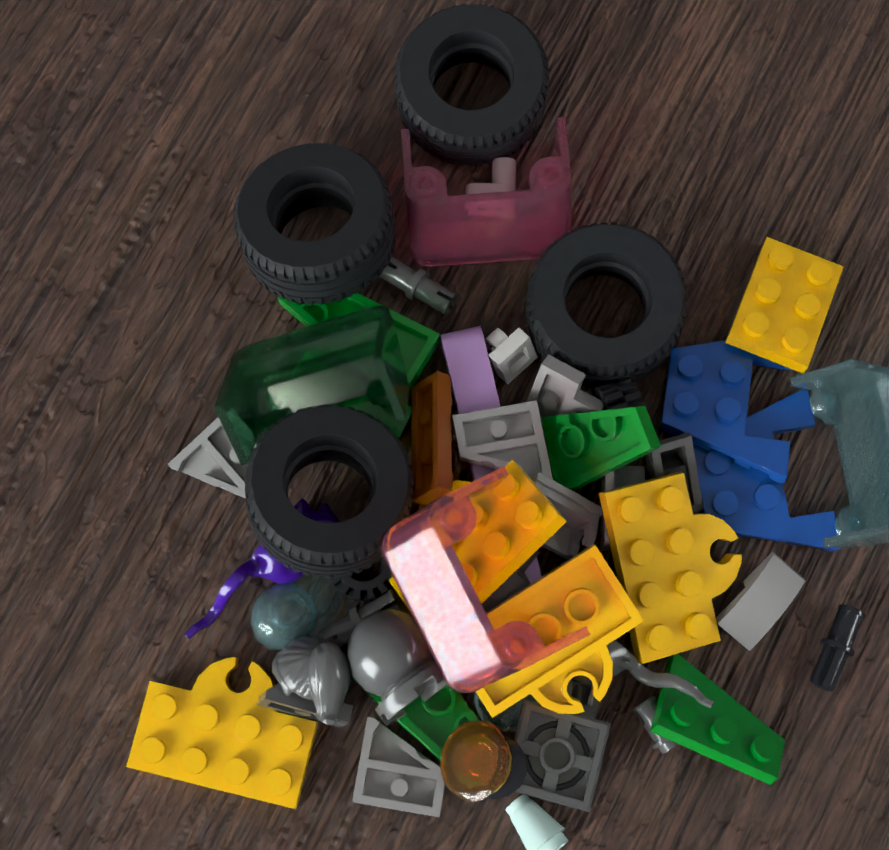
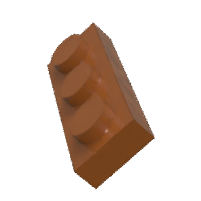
(431, 438)

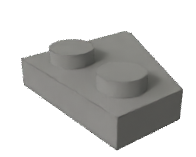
(212, 460)

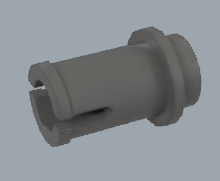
(645, 713)

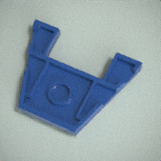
(710, 401)
(748, 497)

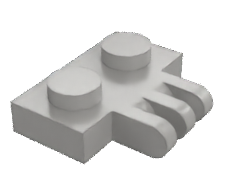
(559, 390)

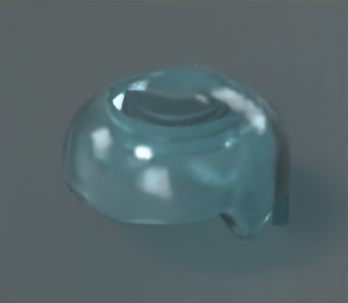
(282, 615)

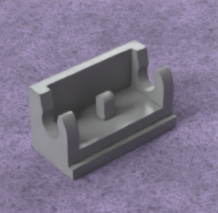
(579, 512)

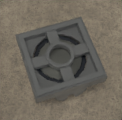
(560, 756)

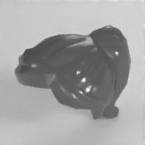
(315, 672)

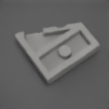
(502, 435)
(396, 774)

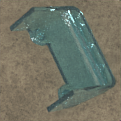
(857, 404)

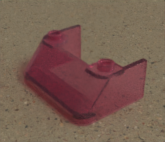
(487, 224)
(446, 604)

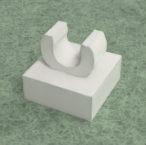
(511, 353)

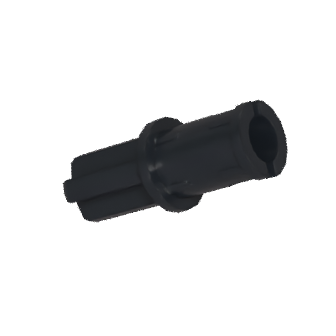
(837, 647)

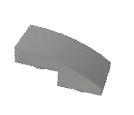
(761, 602)

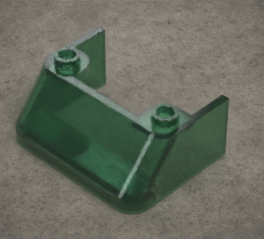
(312, 368)

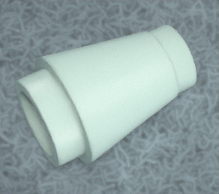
(535, 825)

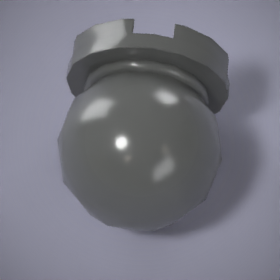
(392, 662)

